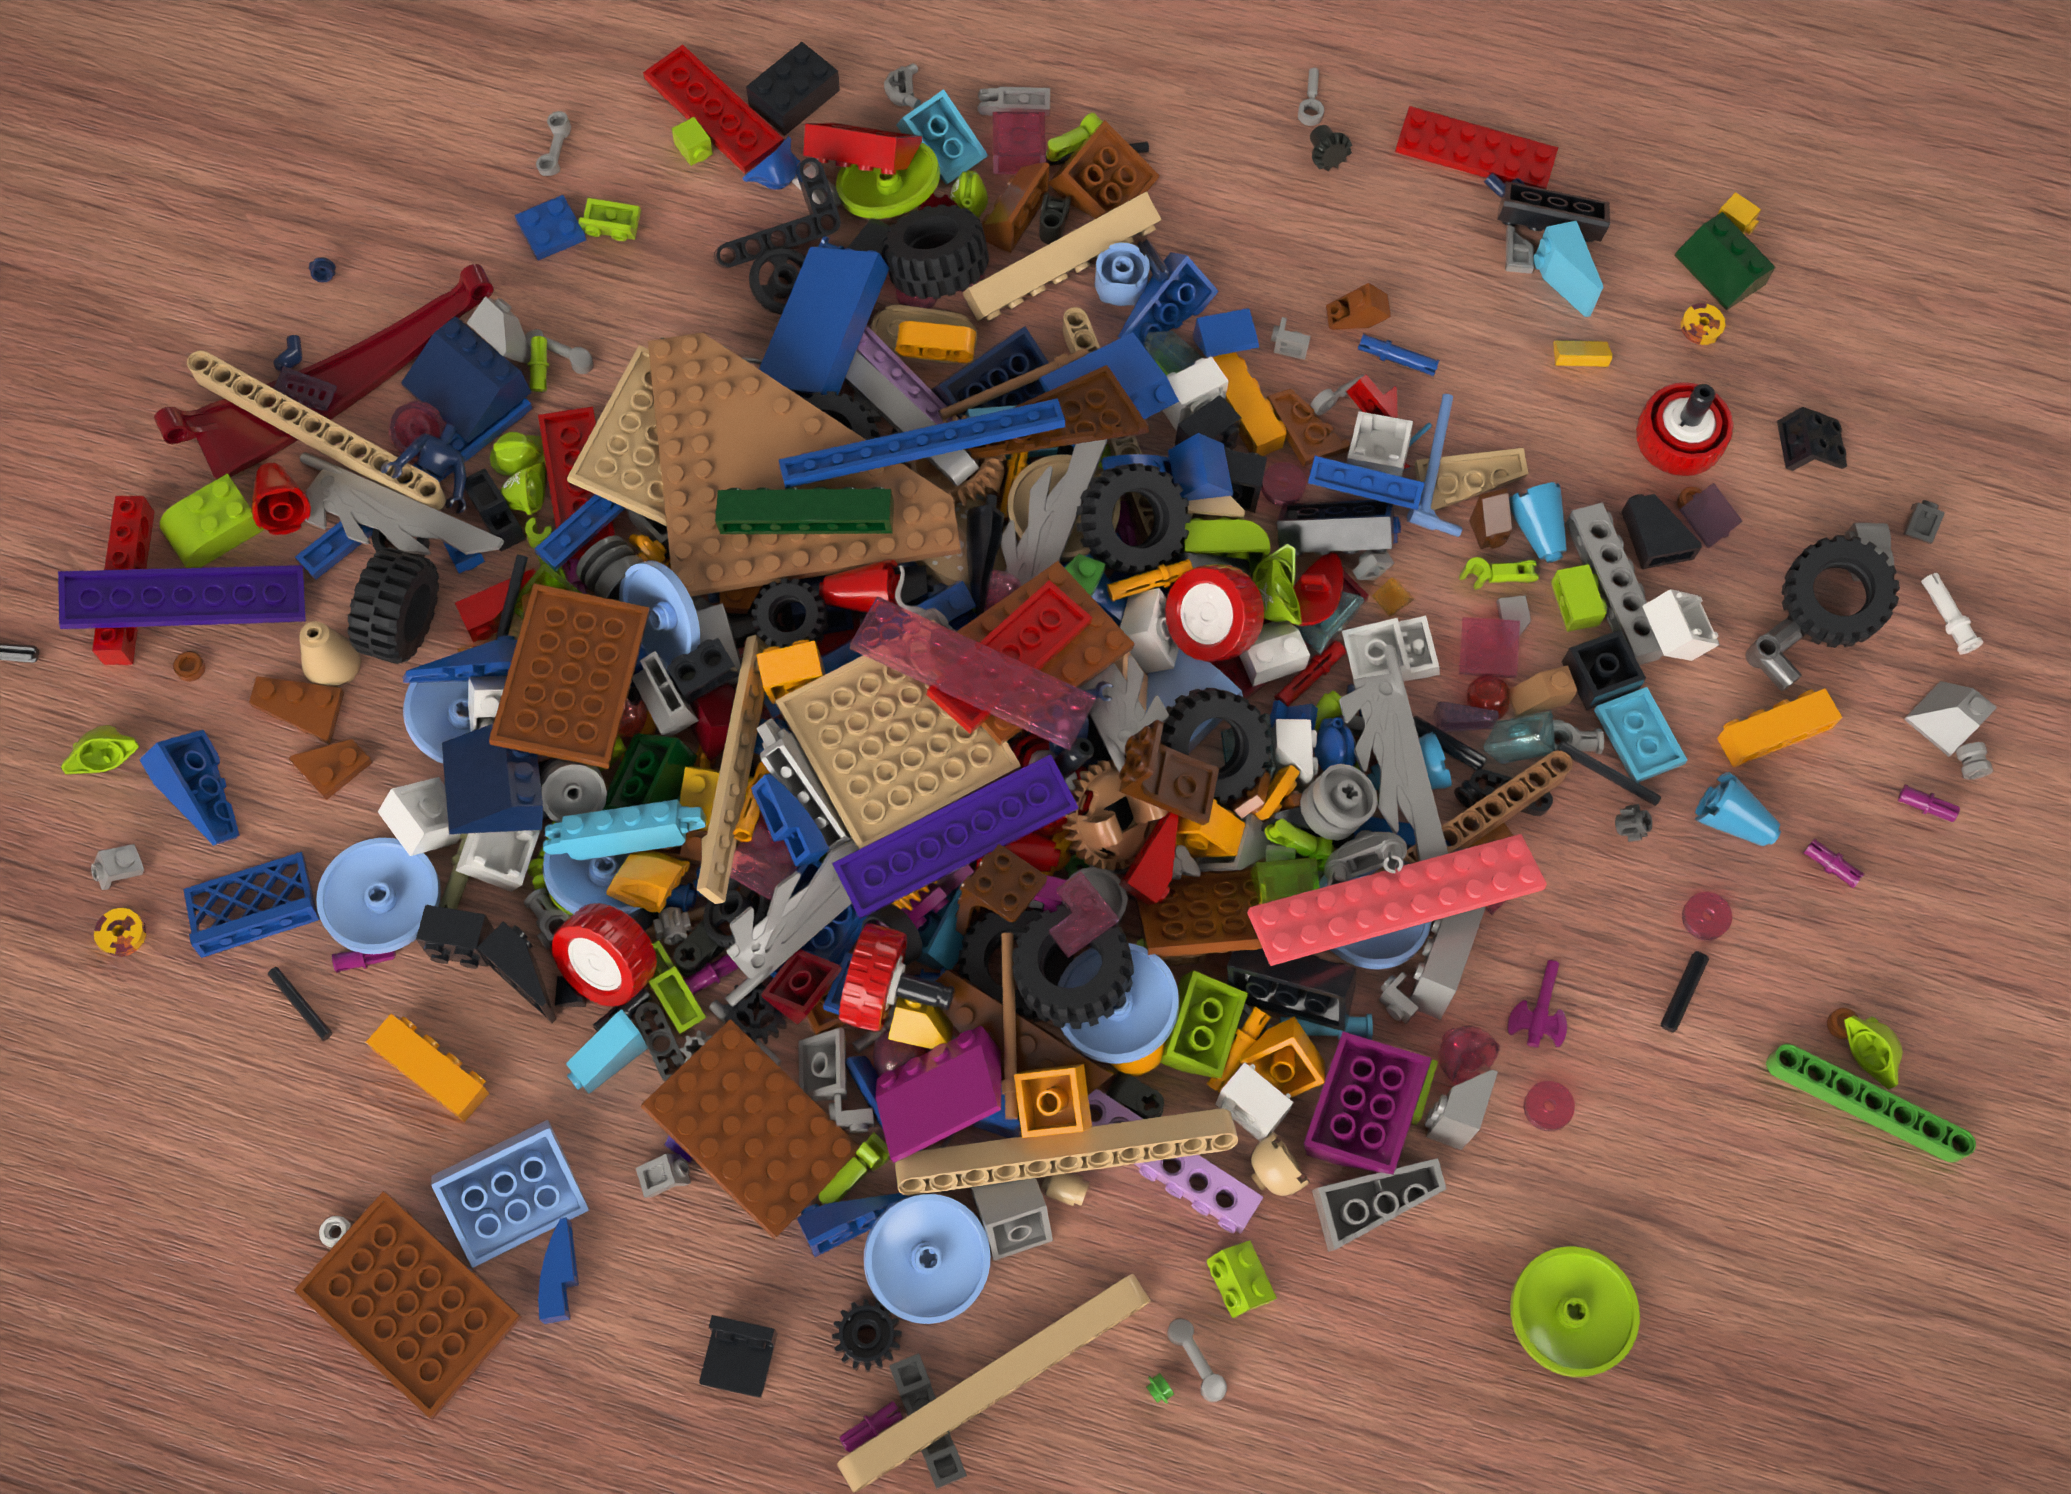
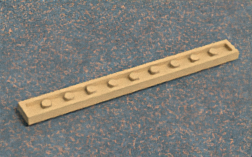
(733, 775)

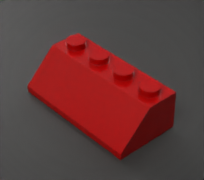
(860, 146)

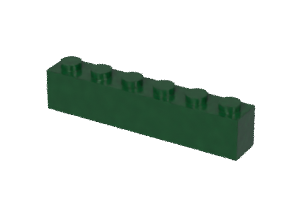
(805, 511)

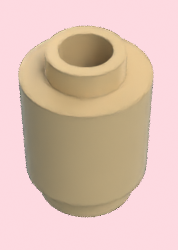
(1066, 1188)

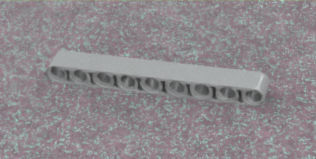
(903, 415)

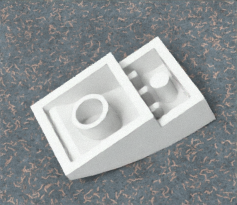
(1411, 642)

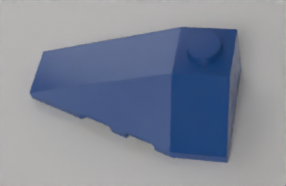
(483, 660)

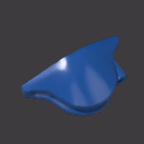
(776, 169)
(1334, 744)

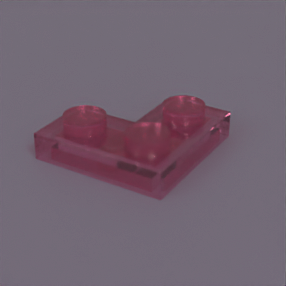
(1089, 915)

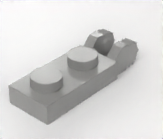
(1014, 100)

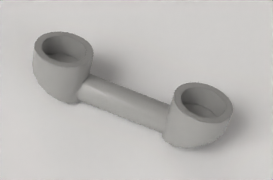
(560, 127)
(579, 357)
(1213, 1385)

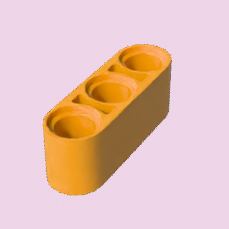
(936, 341)

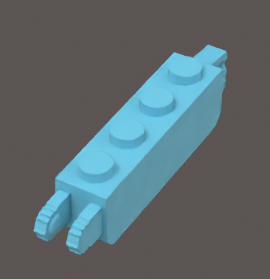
(623, 830)

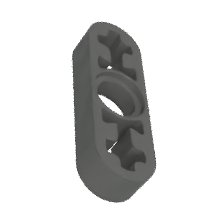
(645, 1028)

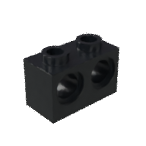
(706, 676)

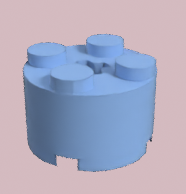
(1121, 274)

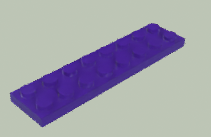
(180, 596)
(955, 836)

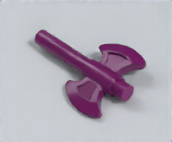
(1538, 1021)

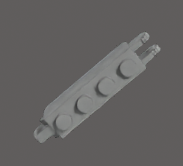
(791, 767)

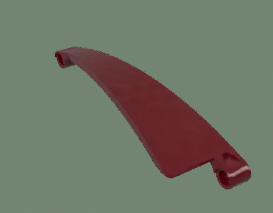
(238, 439)

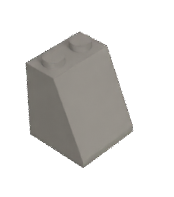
(1012, 1216)

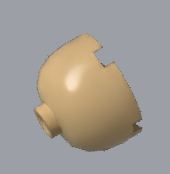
(1276, 1168)

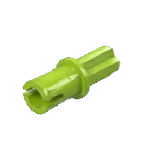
(538, 364)

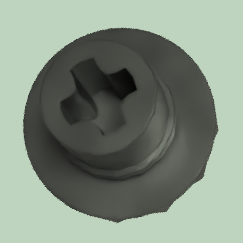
(1329, 147)

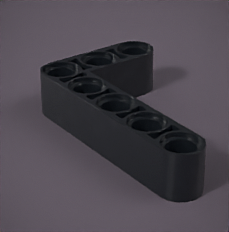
(788, 229)

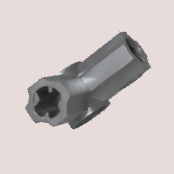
(1774, 662)

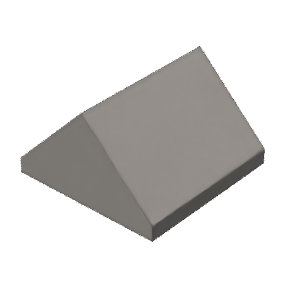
(823, 1065)

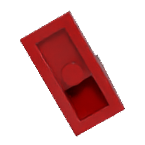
(1371, 399)

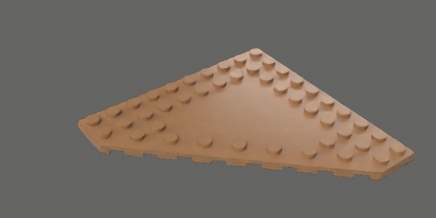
(726, 429)

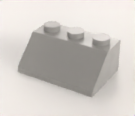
(1461, 1111)

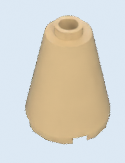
(327, 655)

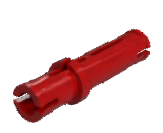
(1332, 653)

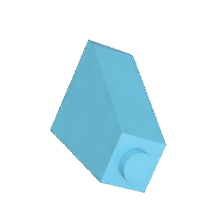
(606, 1053)

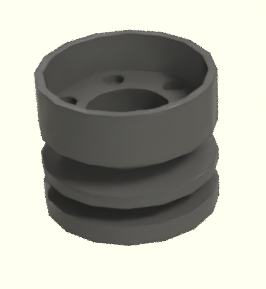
(605, 566)

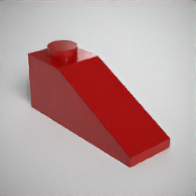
(484, 609)
(1154, 863)

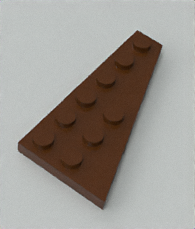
(1093, 411)
(1034, 1045)

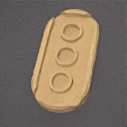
(886, 323)

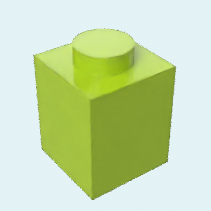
(692, 141)

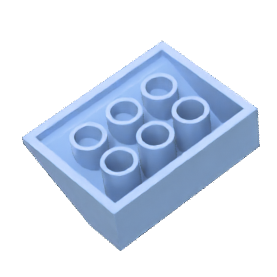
(1187, 676)
(509, 1193)

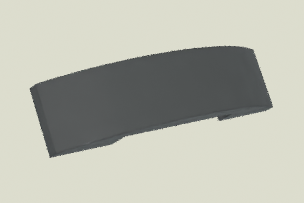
(915, 1393)

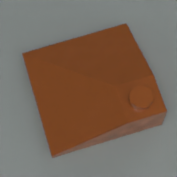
(1103, 173)

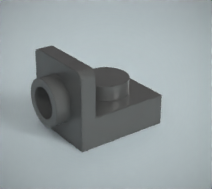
(1924, 521)

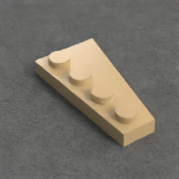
(1473, 474)

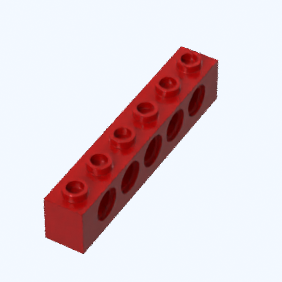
(126, 550)

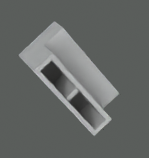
(716, 624)
(663, 696)

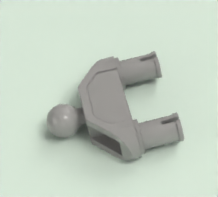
(1364, 854)

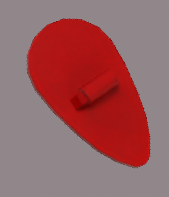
(1320, 589)

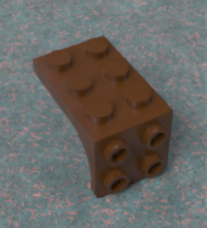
(1167, 776)
(999, 884)

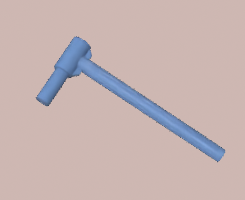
(1425, 515)

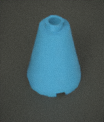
(1541, 520)
(1434, 762)
(1737, 812)

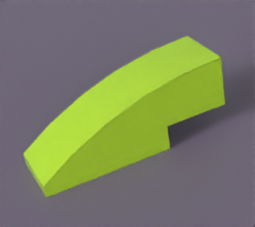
(674, 992)

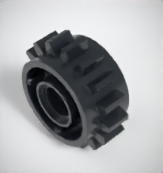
(866, 1317)

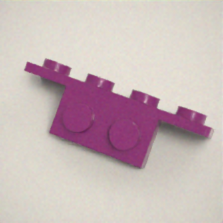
(936, 898)

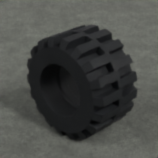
(780, 595)

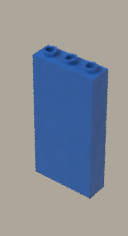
(824, 319)

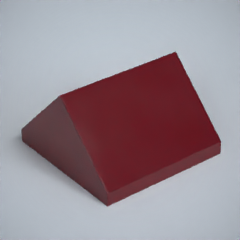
(714, 718)
(800, 984)

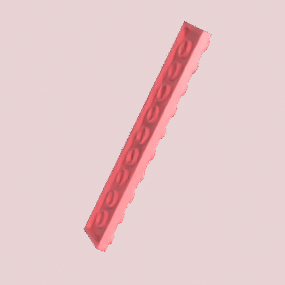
(1397, 900)

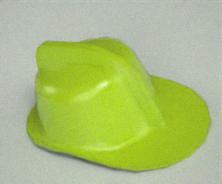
(515, 452)

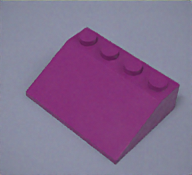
(939, 1092)
(1366, 1105)

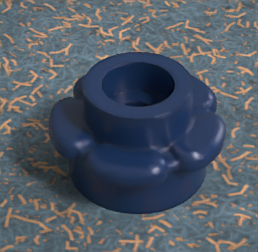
(322, 269)

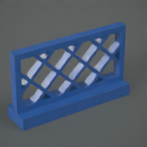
(1366, 482)
(250, 927)

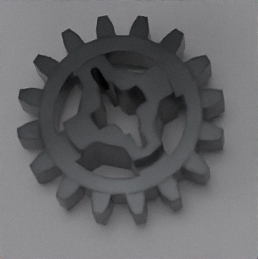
(767, 1014)

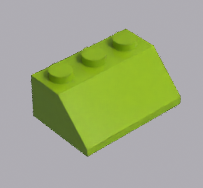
(1203, 1026)

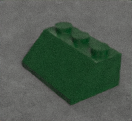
(1725, 261)
(649, 772)

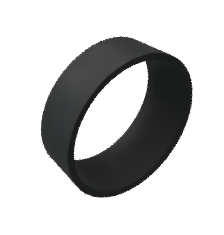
(898, 920)

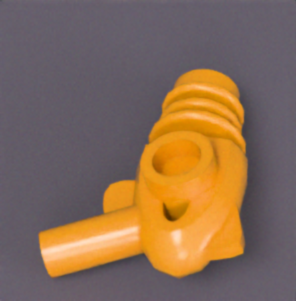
(649, 550)

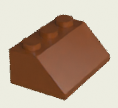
(1016, 206)

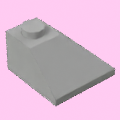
(500, 329)
(1950, 715)
(1250, 850)

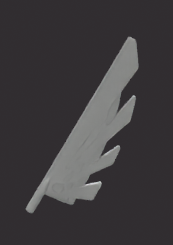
(395, 515)
(1051, 515)
(1124, 714)
(1397, 749)
(788, 922)

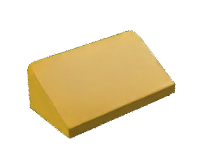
(1582, 353)

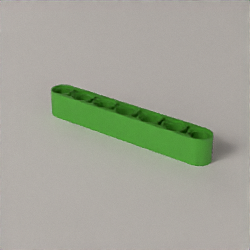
(1884, 1103)

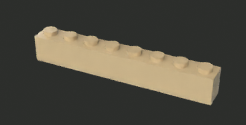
(1060, 257)

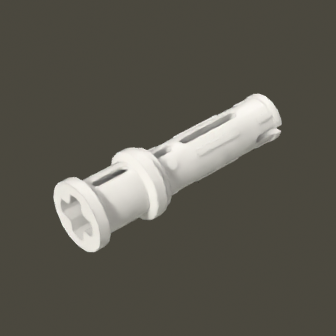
(1957, 624)

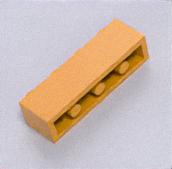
(1258, 425)
(1778, 727)
(428, 1067)

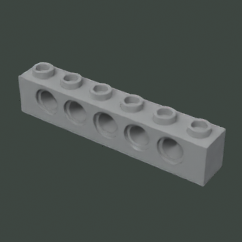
(1596, 520)

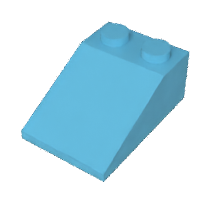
(945, 134)
(1569, 266)

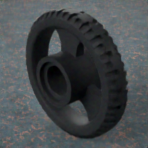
(765, 293)
(734, 905)

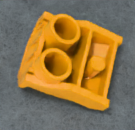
(647, 880)

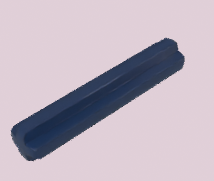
(1157, 265)

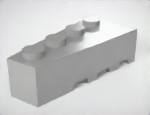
(1444, 961)
(1366, 1202)

